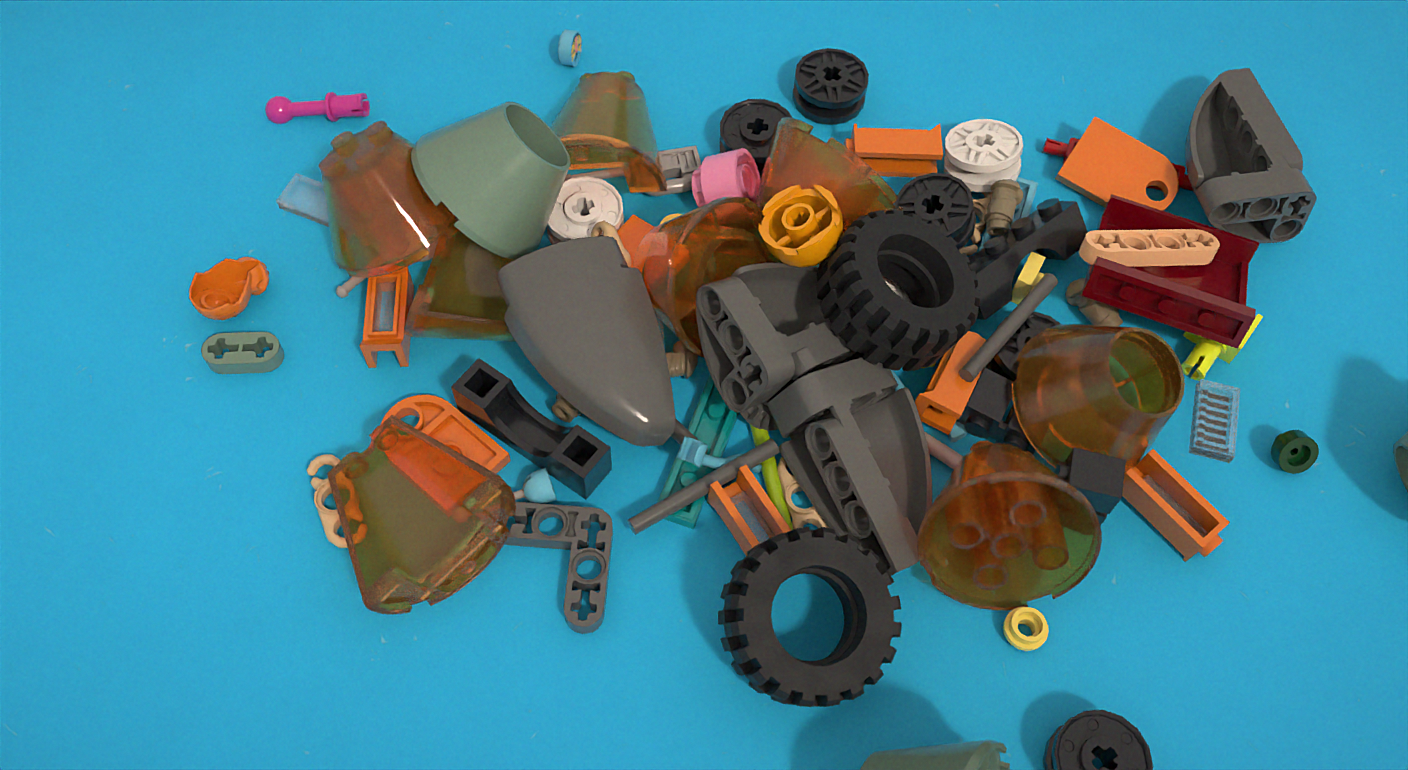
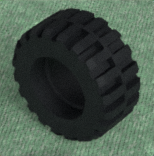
(878, 319)
(865, 606)

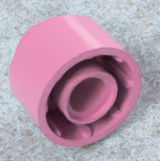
(726, 175)

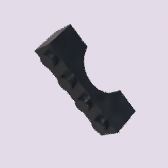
(1050, 231)
(498, 407)

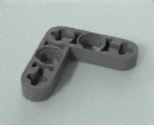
(571, 537)

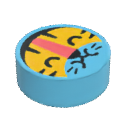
(570, 47)

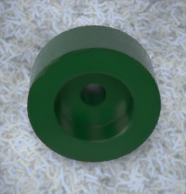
(1294, 451)

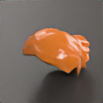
(228, 287)

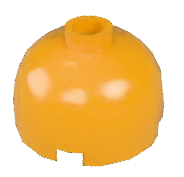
(801, 225)

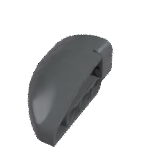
(1246, 162)
(764, 332)
(593, 335)
(859, 456)

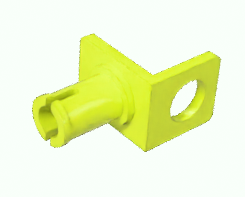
(1208, 350)

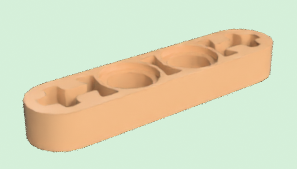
(1150, 247)

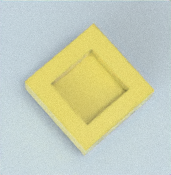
(1028, 277)

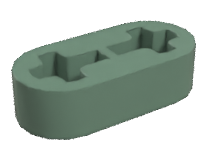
(243, 352)

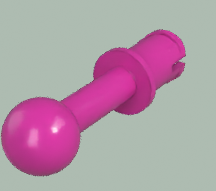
(282, 110)

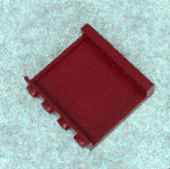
(1189, 297)

